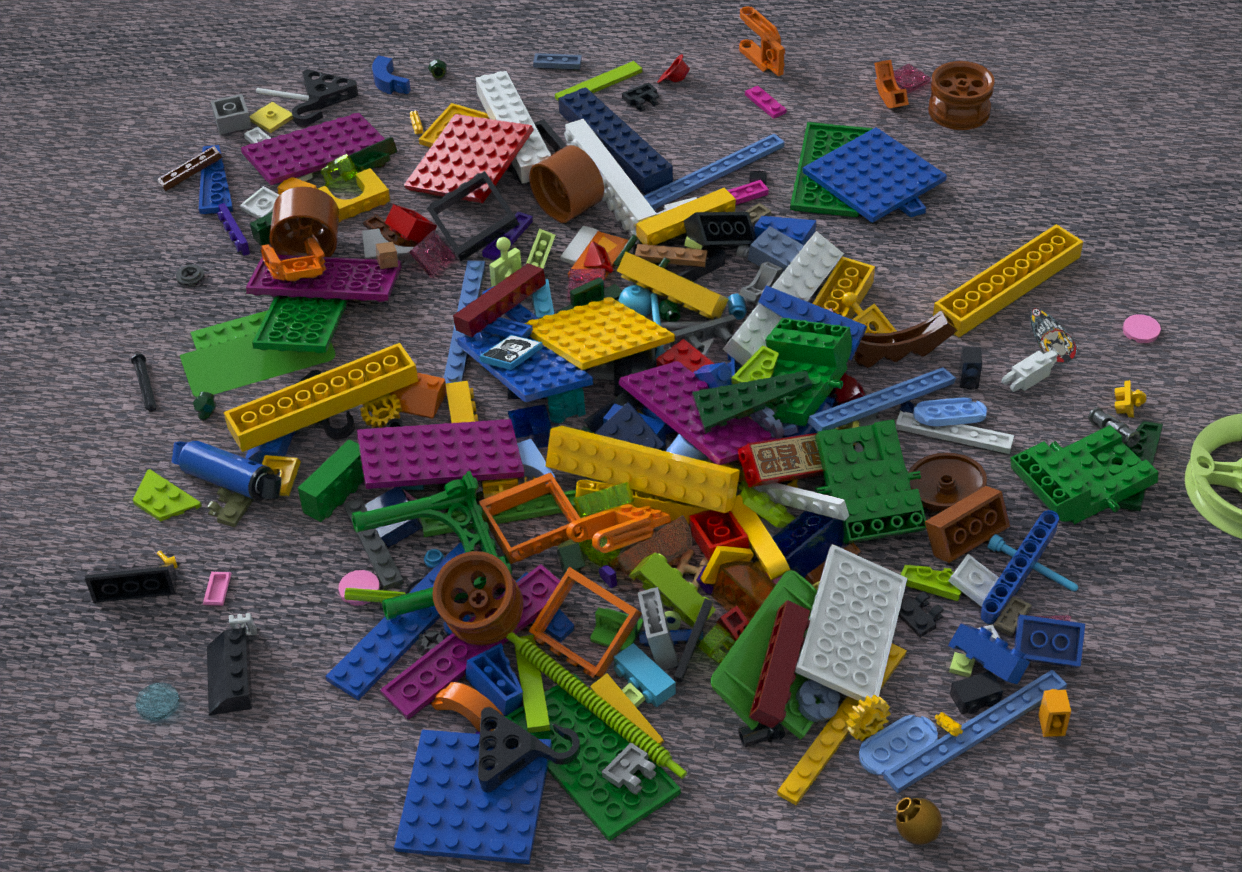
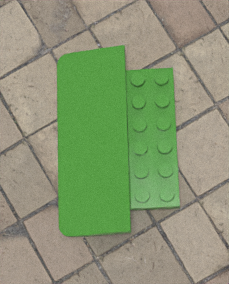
(228, 361)
(740, 670)

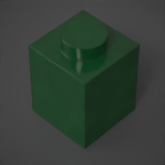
(571, 557)

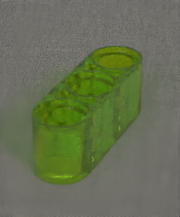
(603, 499)

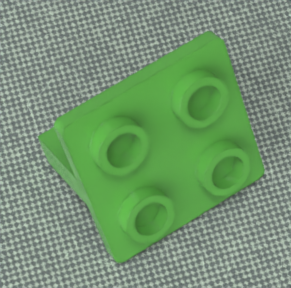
(607, 626)

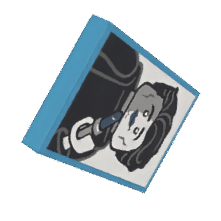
(510, 352)

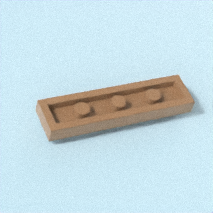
(676, 255)

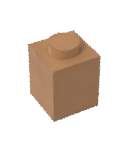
(386, 255)

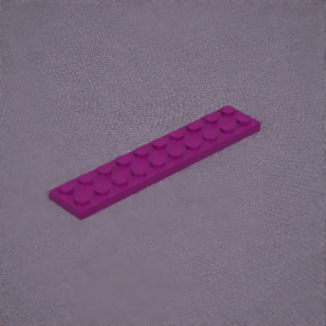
(448, 659)

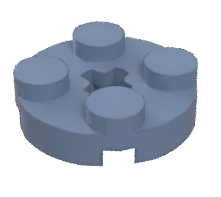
(766, 421)
(817, 712)

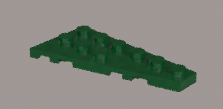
(745, 398)
(1144, 450)

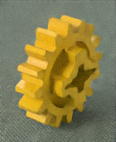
(381, 410)
(868, 717)

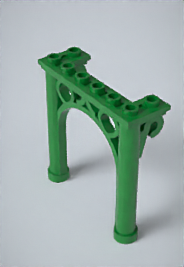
(458, 496)

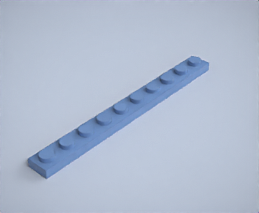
(714, 171)
(470, 291)
(881, 400)
(974, 732)

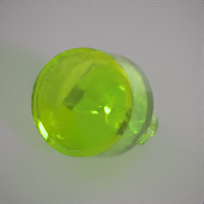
(344, 165)
(596, 556)
(713, 642)

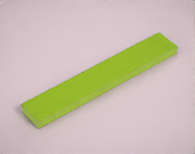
(605, 80)
(533, 693)

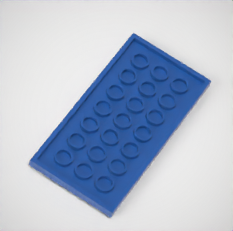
(534, 378)

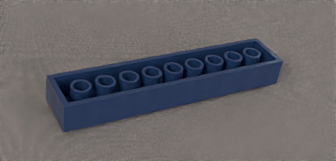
(632, 153)

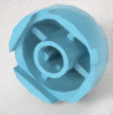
(636, 298)

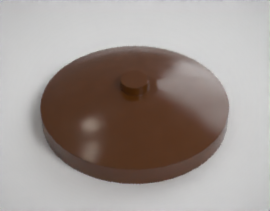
(947, 479)

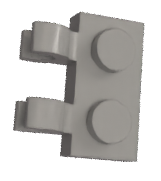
(623, 767)

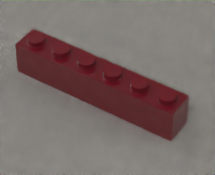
(499, 299)
(779, 664)

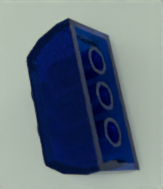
(808, 540)

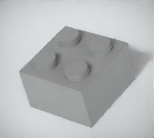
(231, 114)

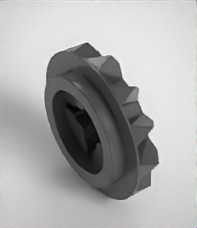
(193, 270)
(422, 643)

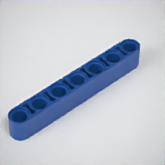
(1025, 560)

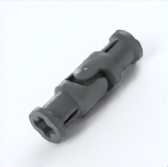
(1103, 420)

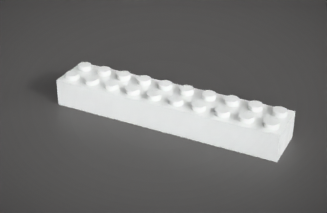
(505, 104)
(619, 191)
(799, 280)

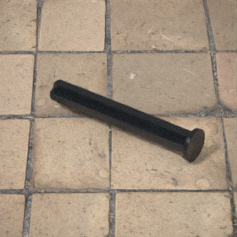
(142, 375)

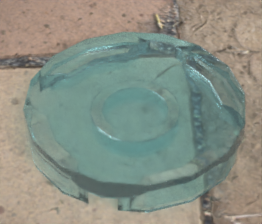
(157, 701)

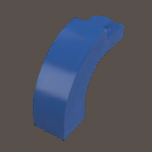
(382, 69)

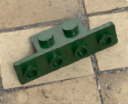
(374, 155)
(591, 292)

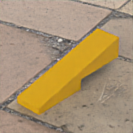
(612, 694)

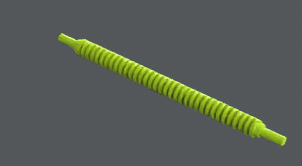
(595, 703)

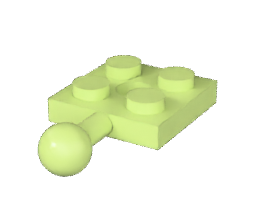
(506, 264)

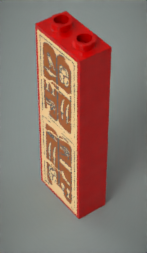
(780, 460)

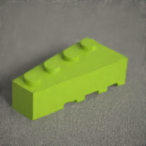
(673, 589)

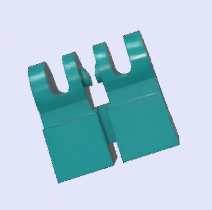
(566, 405)

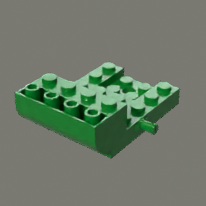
(811, 348)
(1082, 475)
(870, 481)

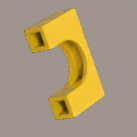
(373, 195)

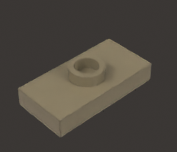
(1008, 618)

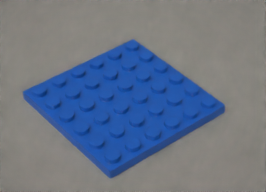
(874, 174)
(453, 816)

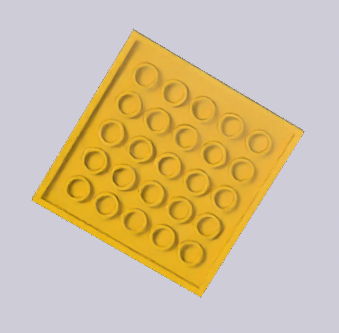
(598, 333)

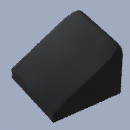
(758, 175)

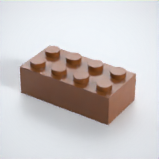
(967, 524)

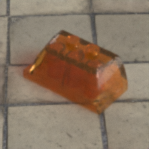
(668, 541)
(742, 586)

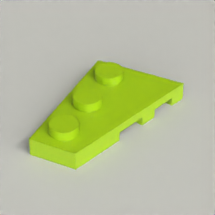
(759, 366)
(931, 581)

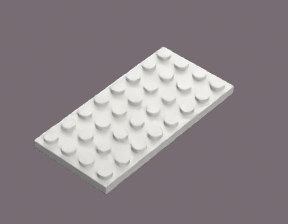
(851, 625)

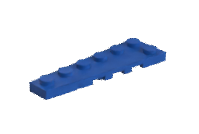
(213, 187)
(798, 309)

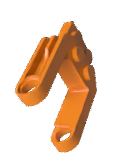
(771, 52)
(295, 268)
(620, 525)

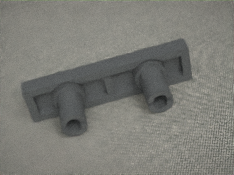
(705, 331)

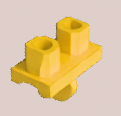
(1129, 399)
(493, 487)

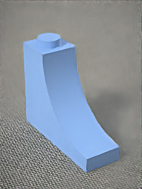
(532, 460)

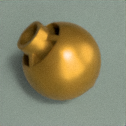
(918, 820)

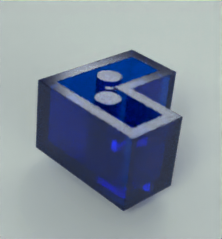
(532, 422)

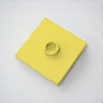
(271, 117)

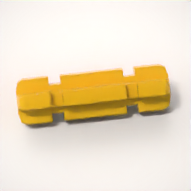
(416, 122)
(948, 724)

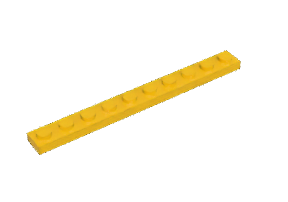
(828, 741)

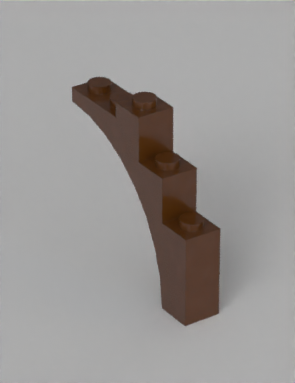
(896, 345)

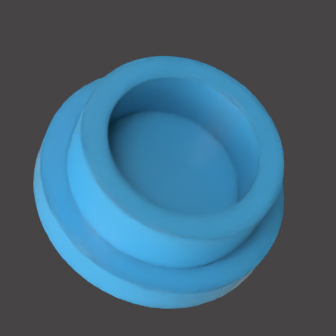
(433, 558)

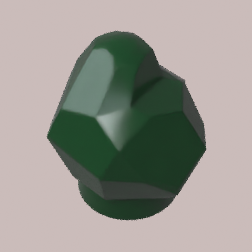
(438, 68)
(669, 311)
(204, 405)

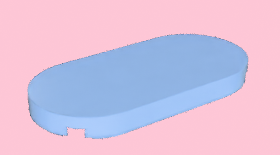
(949, 412)
(896, 743)

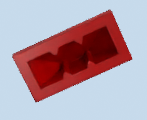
(598, 258)

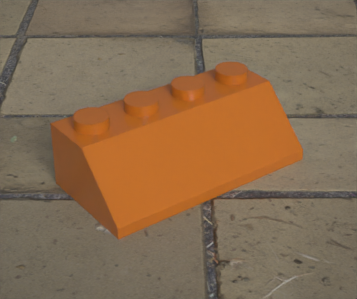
(422, 397)

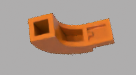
(887, 85)
(464, 701)

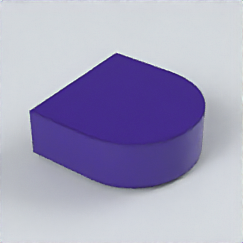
(608, 576)

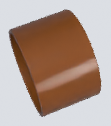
(566, 183)
(307, 214)

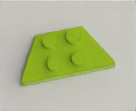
(162, 498)
(763, 506)

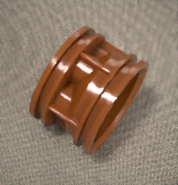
(961, 95)
(459, 577)

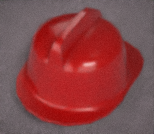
(677, 70)

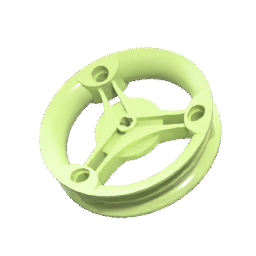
(1204, 471)

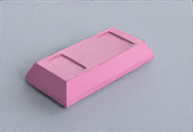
(217, 588)

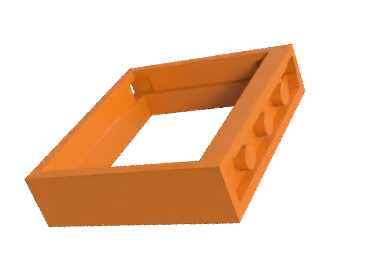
(520, 495)
(552, 607)

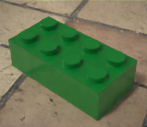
(332, 482)

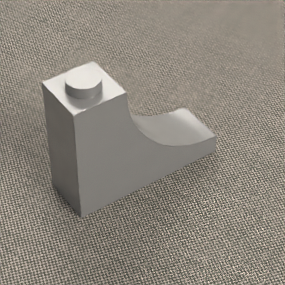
(373, 237)
(657, 629)

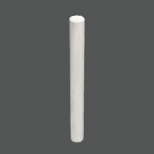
(282, 94)

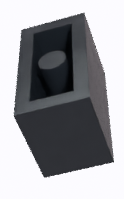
(970, 367)
(976, 692)

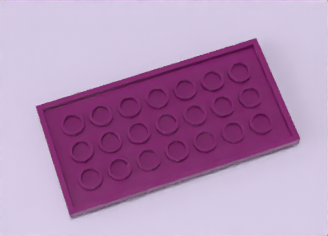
(310, 148)
(342, 279)
(669, 395)
(439, 453)

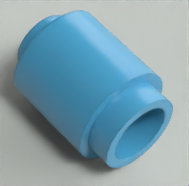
(737, 306)

